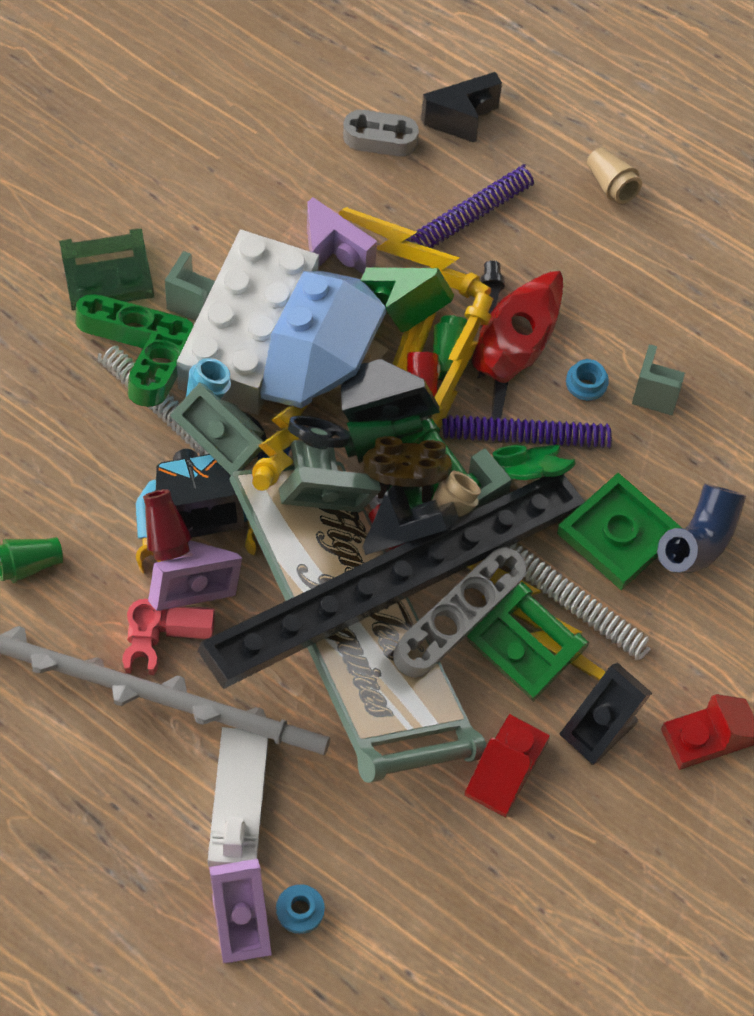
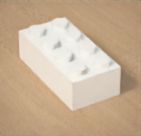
(243, 312)

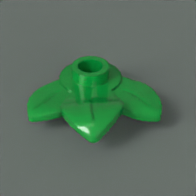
(533, 462)

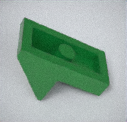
(409, 293)

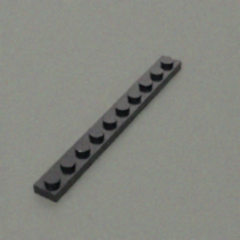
(385, 580)

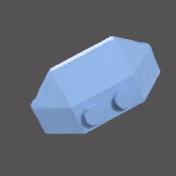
(320, 337)

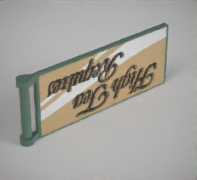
(357, 663)

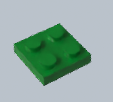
(617, 530)

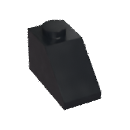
(385, 393)

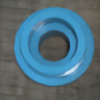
(587, 370)
(300, 922)

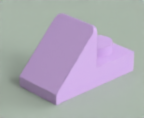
(335, 235)
(194, 578)
(240, 910)

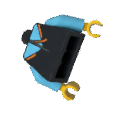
(201, 496)

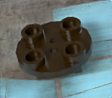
(407, 464)

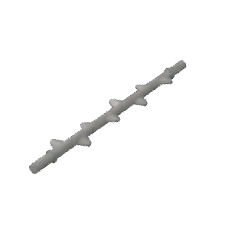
(170, 693)

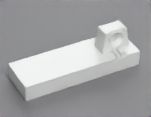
(238, 797)

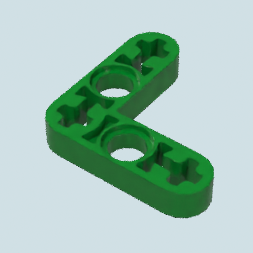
(107, 319)

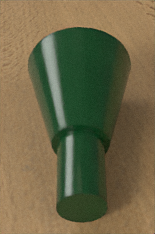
(366, 432)

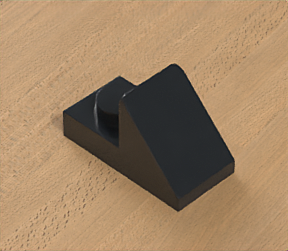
(458, 106)
(399, 523)
(606, 713)

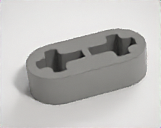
(380, 132)

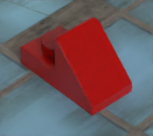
(711, 732)
(506, 765)

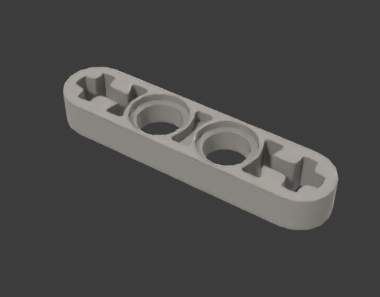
(457, 608)

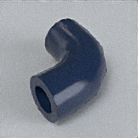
(706, 534)

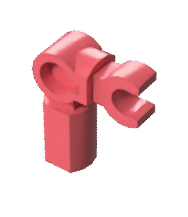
(147, 623)

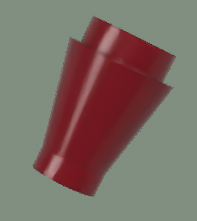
(164, 527)

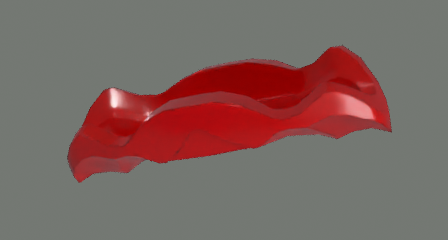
(503, 350)

